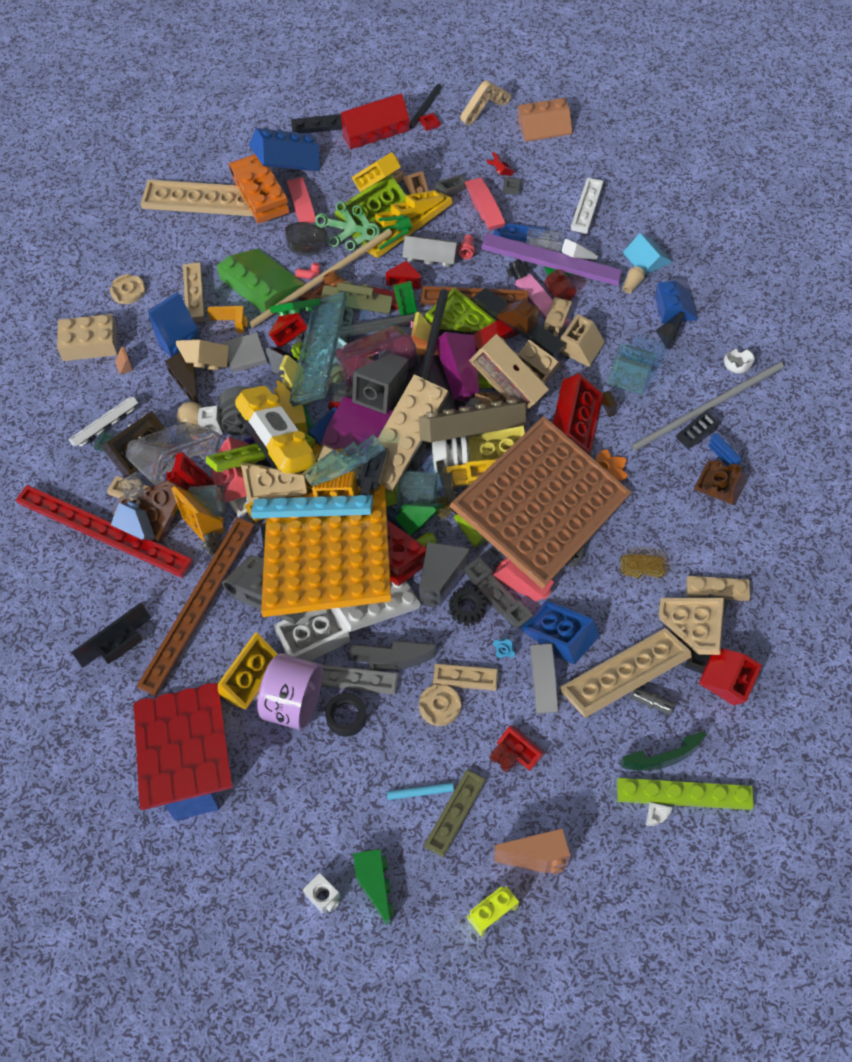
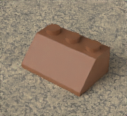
(544, 119)

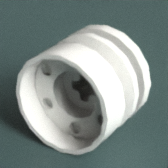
(452, 454)

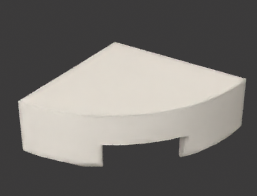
(657, 813)

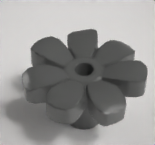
(212, 543)

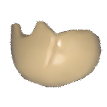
(188, 412)

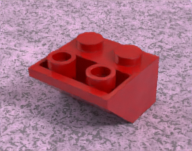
(730, 676)

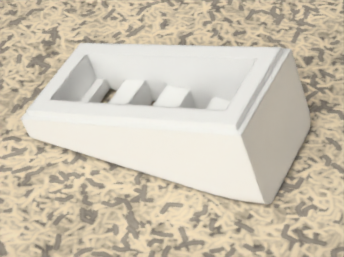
(577, 251)

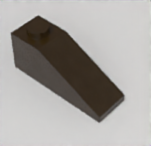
(184, 375)

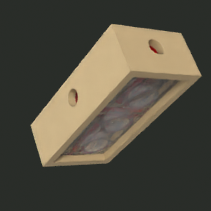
(508, 372)

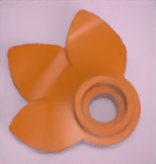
(613, 465)

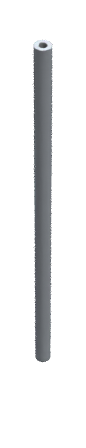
(707, 406)

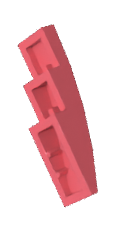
(301, 200)
(485, 204)

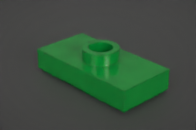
(405, 298)

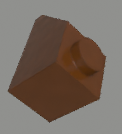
(520, 315)

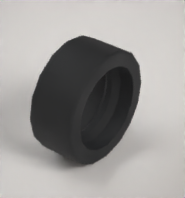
(349, 730)

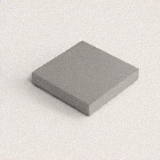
(245, 352)

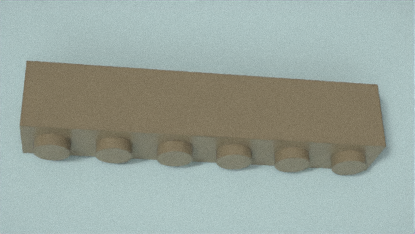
(472, 421)

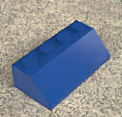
(286, 149)

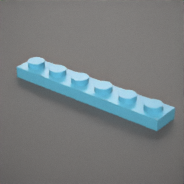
(312, 506)

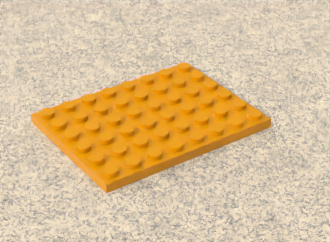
(326, 561)

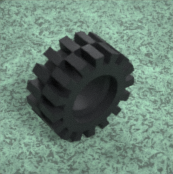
(467, 617)

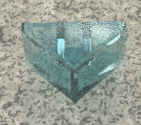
(211, 497)

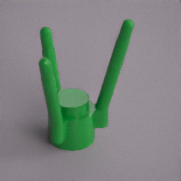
(402, 224)

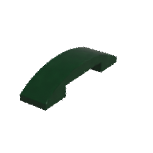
(639, 762)

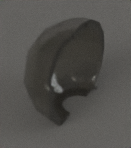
(305, 238)

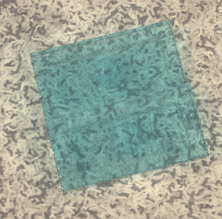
(417, 487)

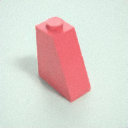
(514, 578)

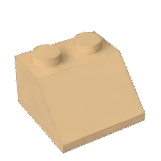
(204, 353)

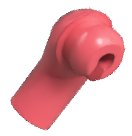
(310, 273)

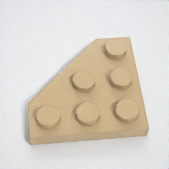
(695, 622)

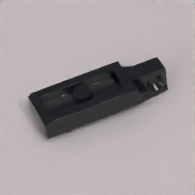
(373, 472)

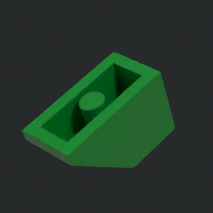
(417, 515)

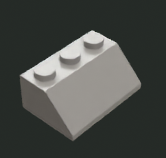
(430, 250)

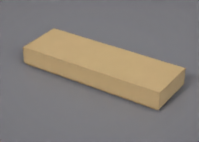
(465, 677)

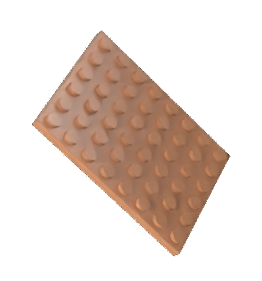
(541, 501)

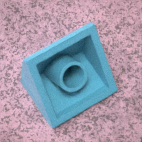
(646, 254)

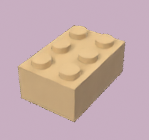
(87, 337)

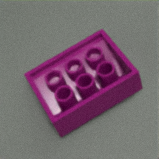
(353, 424)

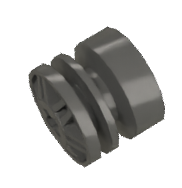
(229, 413)

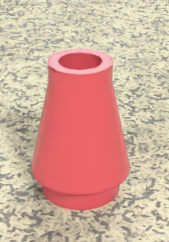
(466, 249)

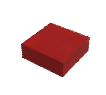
(429, 121)

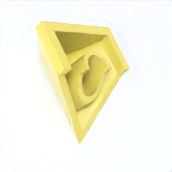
(290, 368)

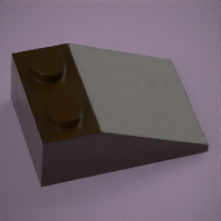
(118, 445)

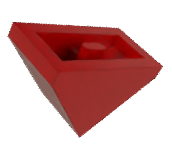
(403, 273)
(287, 328)

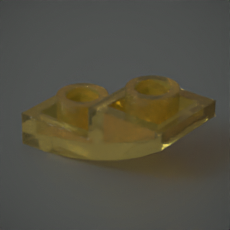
(637, 565)

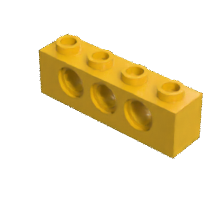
(376, 171)

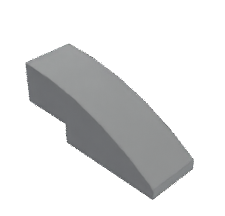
(543, 678)

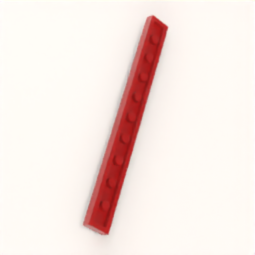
(103, 531)

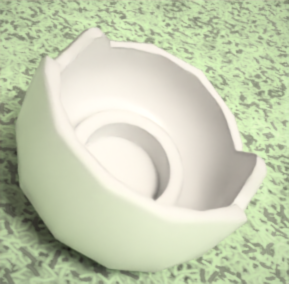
(738, 362)

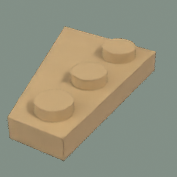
(271, 482)

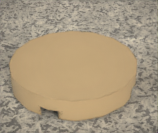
(123, 292)
(439, 711)

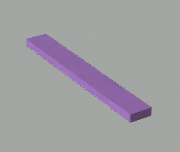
(551, 259)

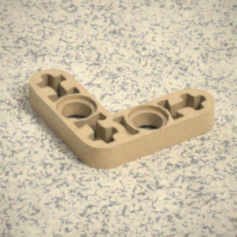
(482, 95)

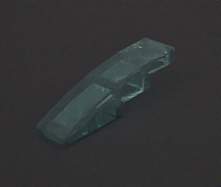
(337, 464)

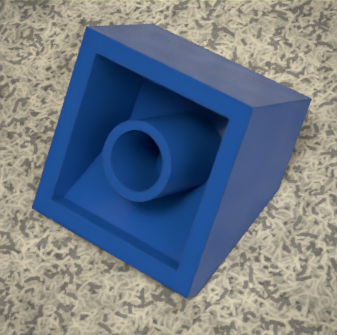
(672, 299)

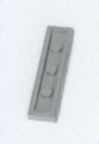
(359, 679)

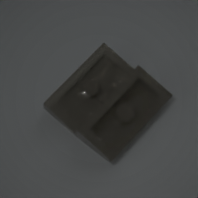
(447, 483)

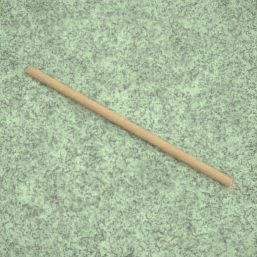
(259, 319)

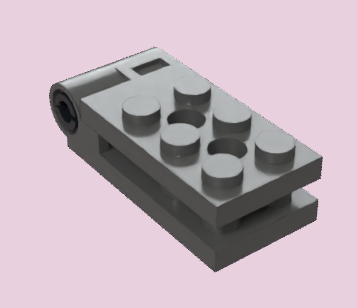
(246, 586)

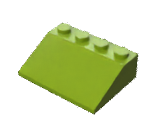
(373, 200)

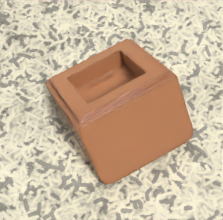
(123, 362)

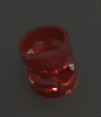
(560, 285)

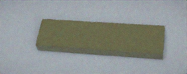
(454, 813)

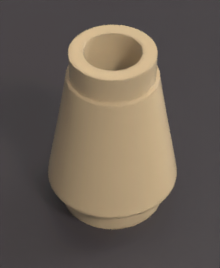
(633, 279)

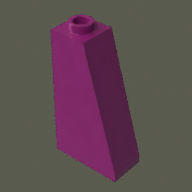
(455, 352)

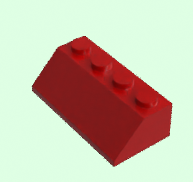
(375, 121)
(578, 411)

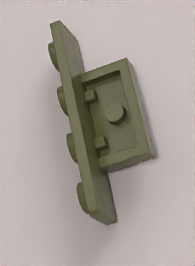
(360, 297)

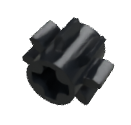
(517, 269)

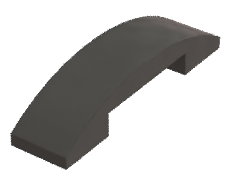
(496, 594)

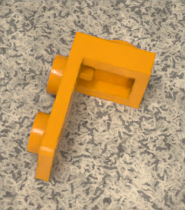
(230, 313)

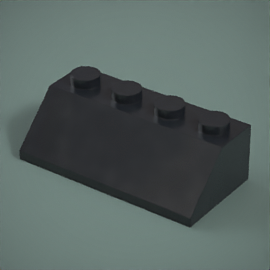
(437, 377)

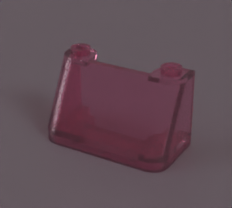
(349, 355)

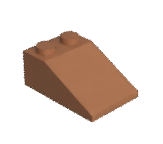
(538, 853)

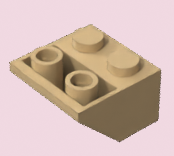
(582, 340)
(539, 361)

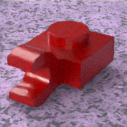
(501, 166)

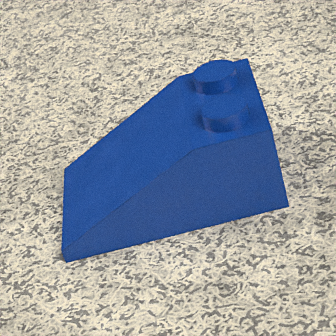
(172, 323)
(564, 629)

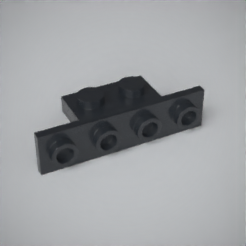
(114, 638)

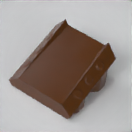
(721, 481)

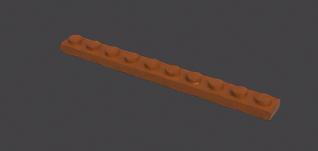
(195, 607)

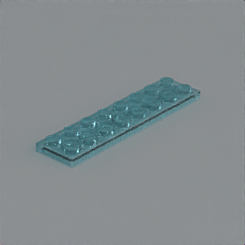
(318, 350)

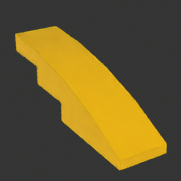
(412, 207)

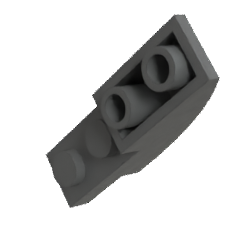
(399, 657)

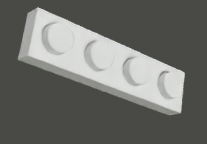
(587, 205)
(108, 418)

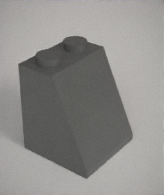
(380, 383)
(441, 572)

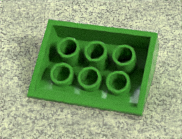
(258, 278)

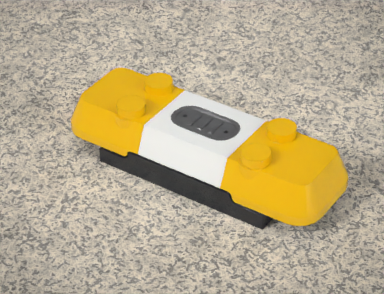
(274, 430)

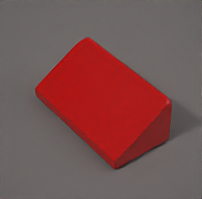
(518, 742)

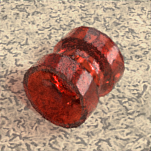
(504, 757)

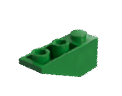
(370, 877)

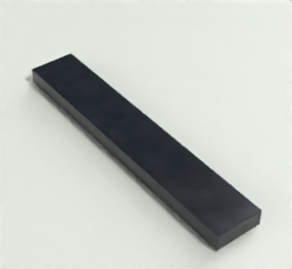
(538, 334)

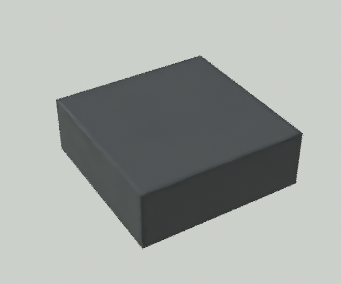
(511, 186)

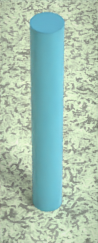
(420, 791)

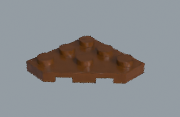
(159, 505)

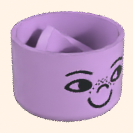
(290, 691)

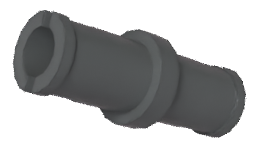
(653, 701)

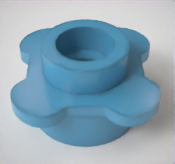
(507, 644)

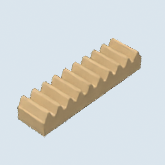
(194, 291)

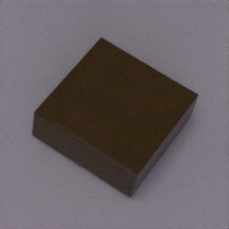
(609, 403)

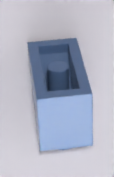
(133, 520)

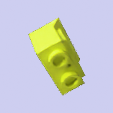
(492, 909)

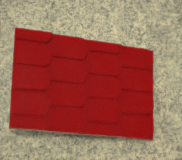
(182, 751)

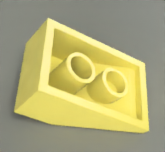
(493, 444)

